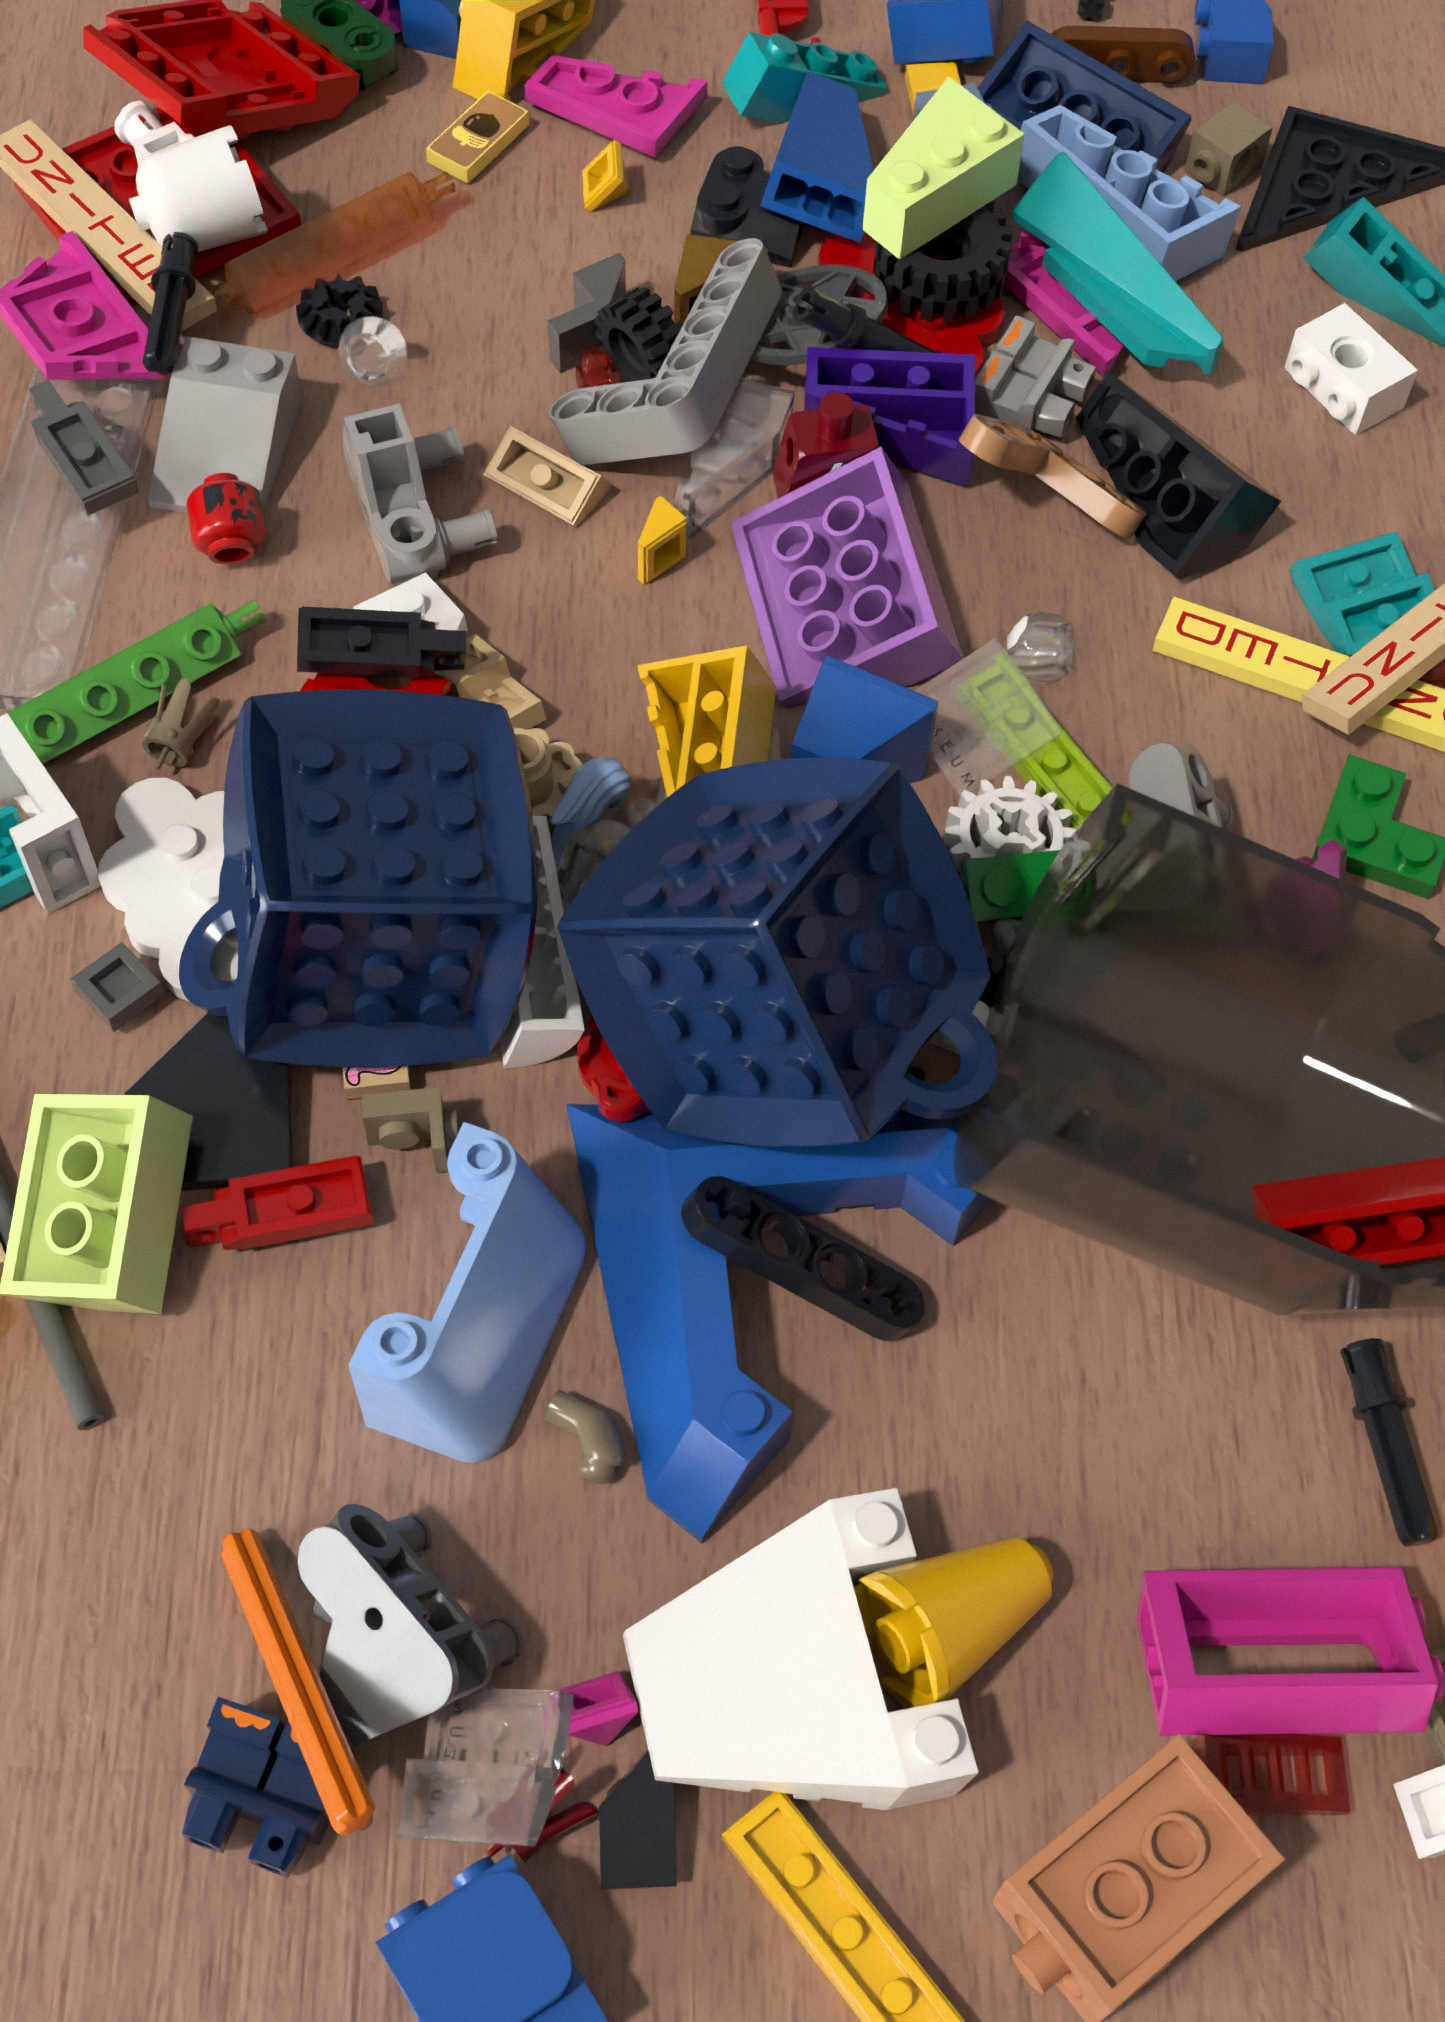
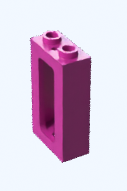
(1286, 1609)

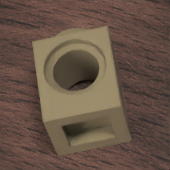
(1228, 148)

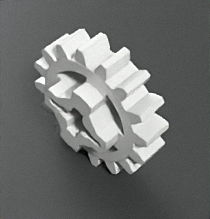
(1005, 822)

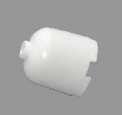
(199, 192)

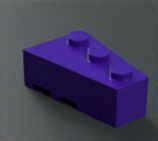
(914, 400)

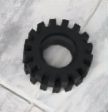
(636, 334)

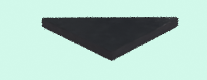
(1326, 167)
(235, 1104)

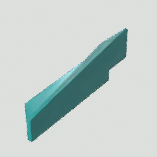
(1114, 271)

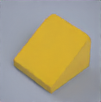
(661, 540)

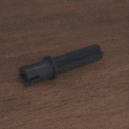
(173, 286)
(1380, 1410)

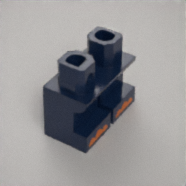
(259, 1774)

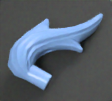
(592, 789)

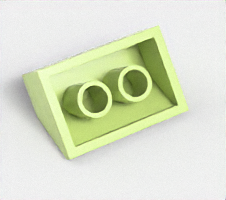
(97, 1202)

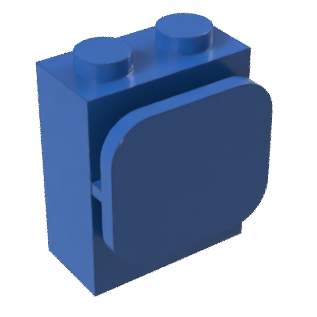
(486, 1954)

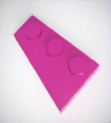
(622, 107)

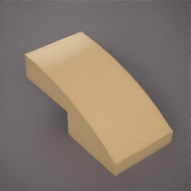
(489, 680)

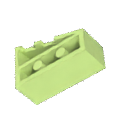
(941, 170)

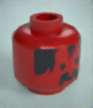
(226, 519)

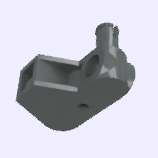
(381, 1653)

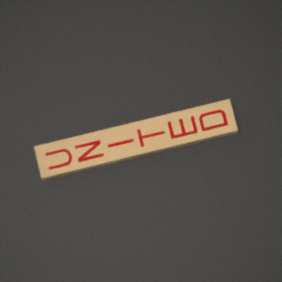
(92, 215)
(1381, 667)

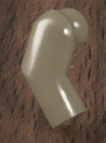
(596, 1435)

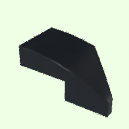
(638, 1831)

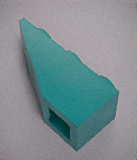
(772, 69)

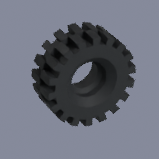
(949, 287)

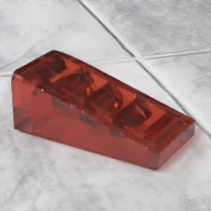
(1215, 1748)

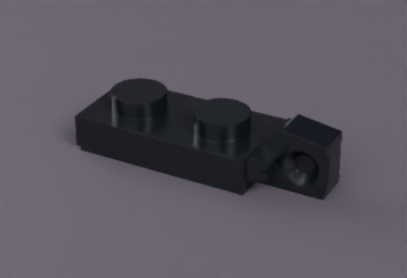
(375, 643)

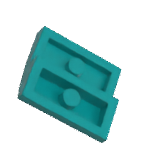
(1359, 590)

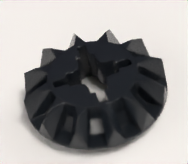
(328, 323)

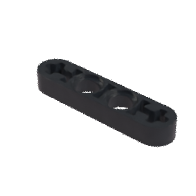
(806, 1249)

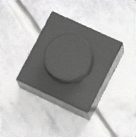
(117, 986)

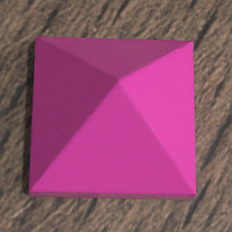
(601, 1708)

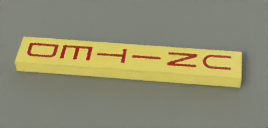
(1287, 667)

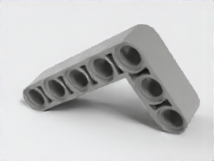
(695, 380)

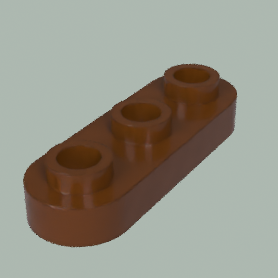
(1135, 52)

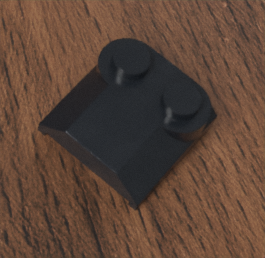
(732, 210)

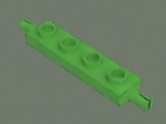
(131, 679)

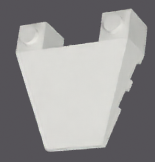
(774, 1679)

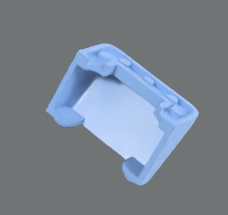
(469, 1369)

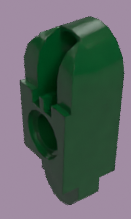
(348, 34)

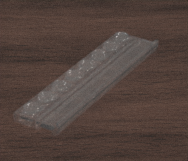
(50, 549)

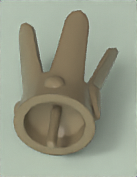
(166, 738)

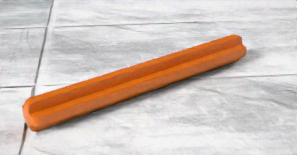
(298, 1684)

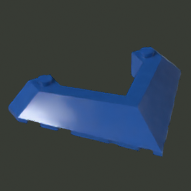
(694, 1414)

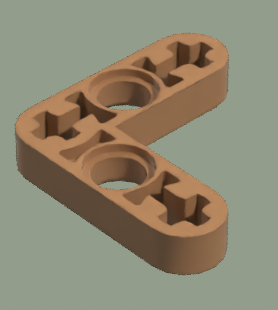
(1026, 451)

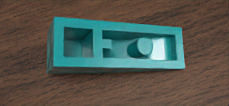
(1381, 270)

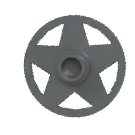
(833, 281)

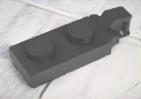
(80, 450)

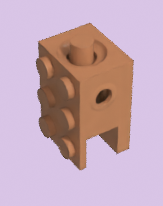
(1133, 1882)

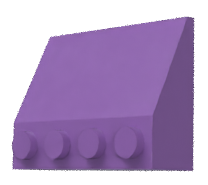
(846, 578)

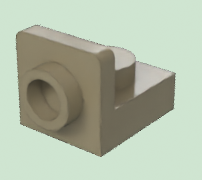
(408, 1117)

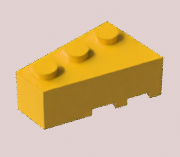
(508, 38)
(709, 712)

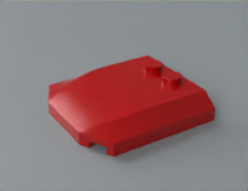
(223, 66)

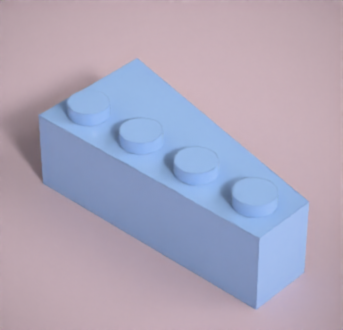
(1165, 214)

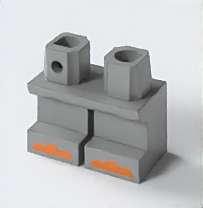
(1025, 378)

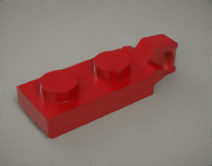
(282, 1206)

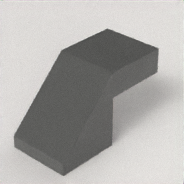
(575, 330)

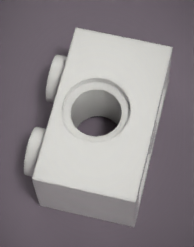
(1350, 369)

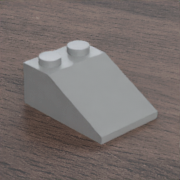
(224, 414)

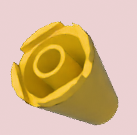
(950, 1614)

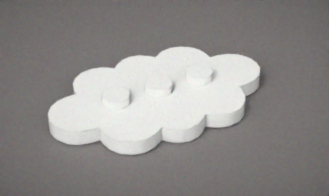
(168, 873)

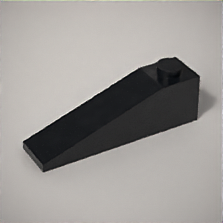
(1192, 495)

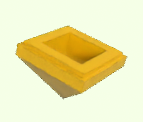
(605, 177)

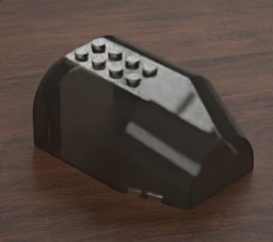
(1205, 1029)

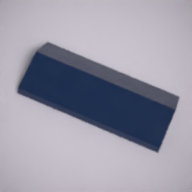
(1047, 72)

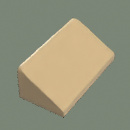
(546, 477)

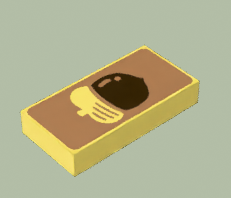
(477, 136)

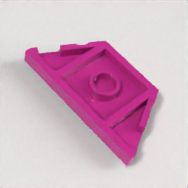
(1057, 306)
(75, 318)

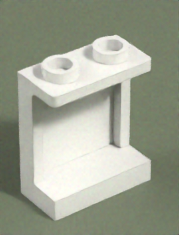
(52, 837)

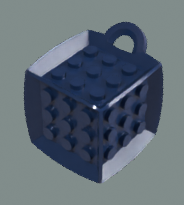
(370, 880)
(784, 955)

